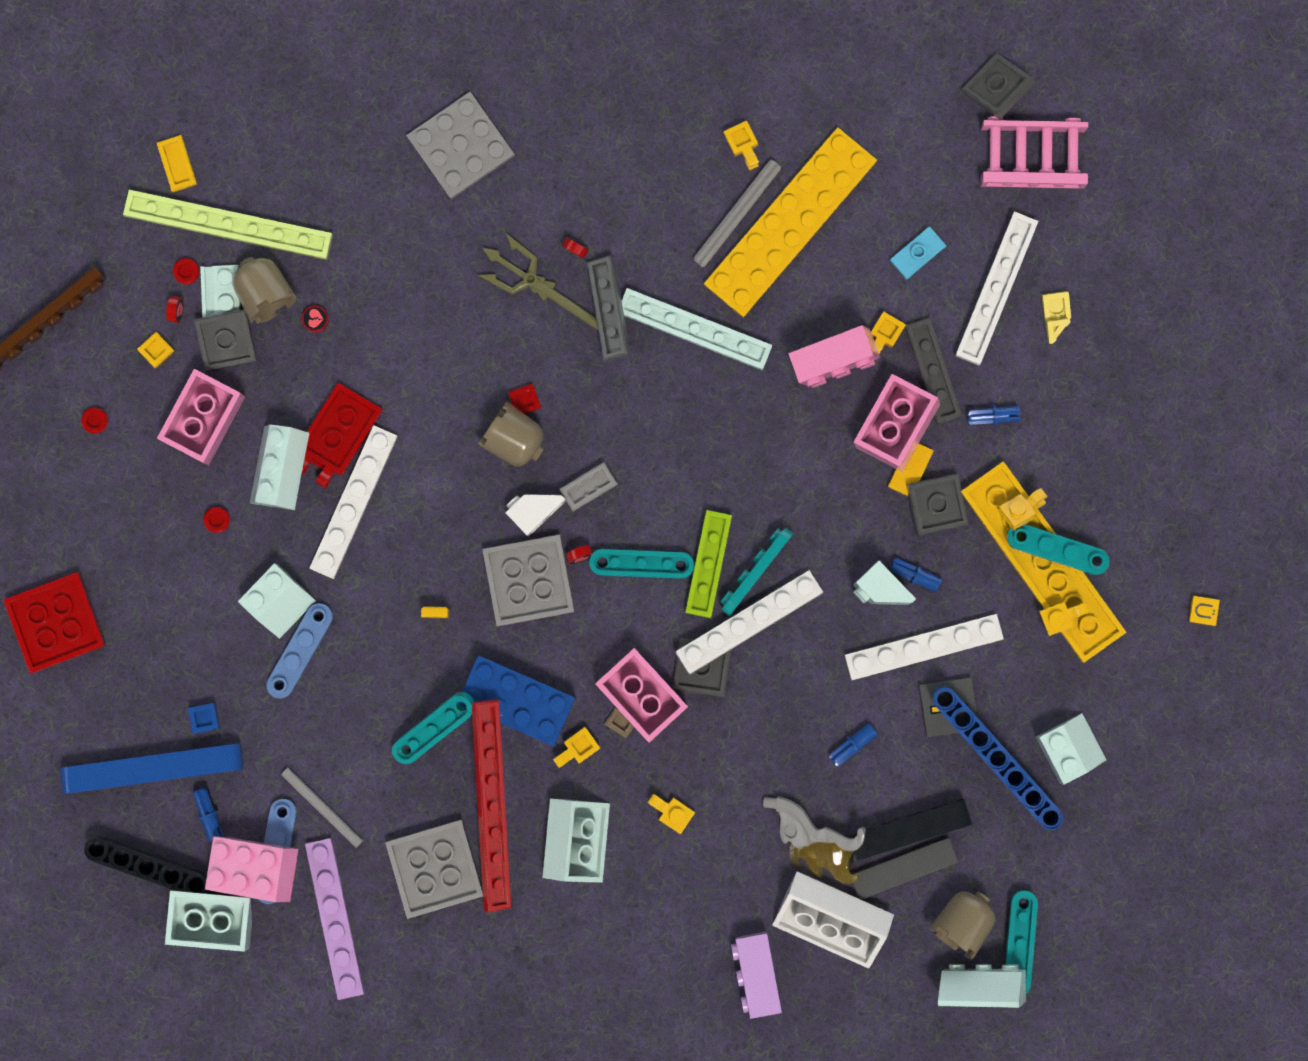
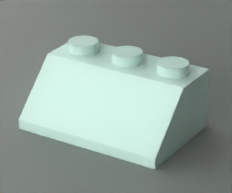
(279, 467)
(576, 840)
(209, 921)
(982, 986)

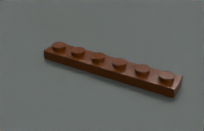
(51, 314)

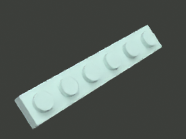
(695, 329)

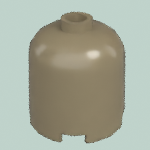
(262, 289)
(513, 437)
(965, 922)

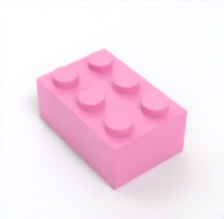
(834, 356)
(201, 417)
(897, 422)
(641, 695)
(251, 869)

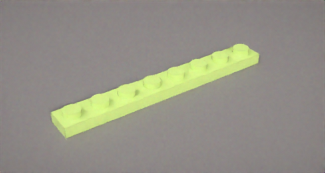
(228, 224)

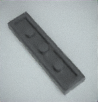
(609, 309)
(933, 369)
(904, 868)

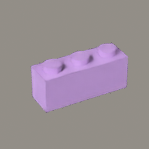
(756, 975)

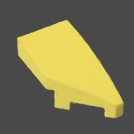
(1056, 313)

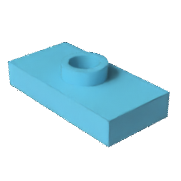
(917, 253)

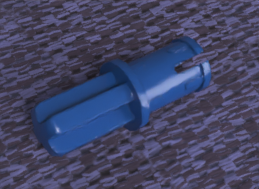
(993, 415)
(915, 574)
(853, 744)
(207, 814)

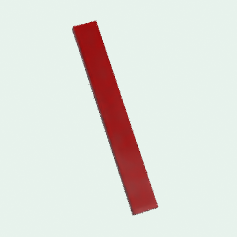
(491, 805)

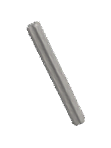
(737, 213)

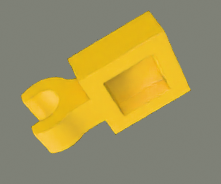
(742, 141)
(887, 331)
(1021, 511)
(1058, 617)
(579, 747)
(673, 814)

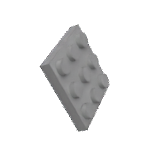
(460, 145)
(528, 580)
(434, 869)

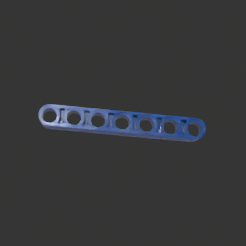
(1008, 763)
(151, 768)

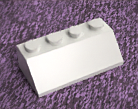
(833, 920)

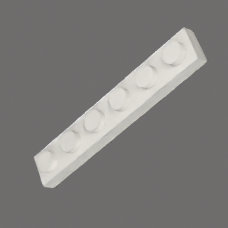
(996, 288)
(353, 502)
(749, 622)
(923, 647)

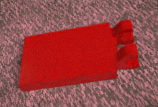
(339, 433)

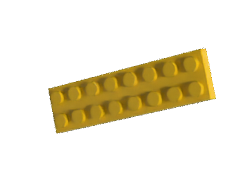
(790, 222)
(1045, 579)

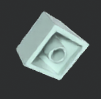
(881, 587)
(277, 600)
(1071, 749)

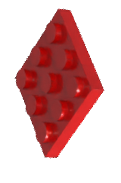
(54, 623)

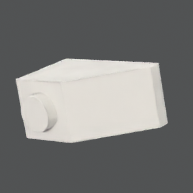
(533, 510)

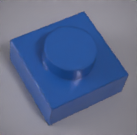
(204, 718)

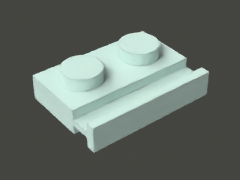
(217, 290)

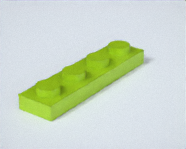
(708, 564)

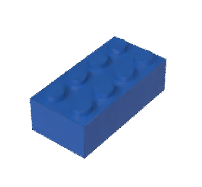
(522, 700)

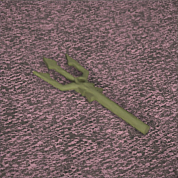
(536, 283)

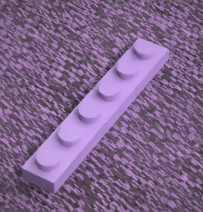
(334, 919)

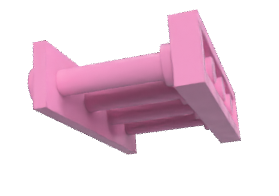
(1021, 176)

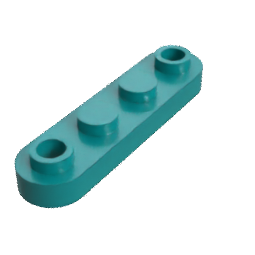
(1058, 549)
(762, 561)
(641, 563)
(433, 728)
(1022, 933)

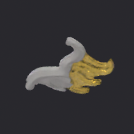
(816, 846)

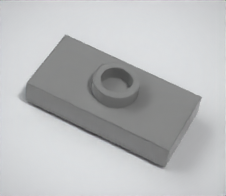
(588, 487)

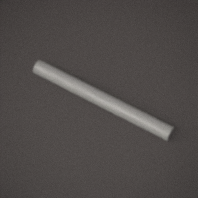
(321, 807)

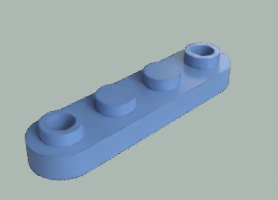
(299, 651)
(280, 829)

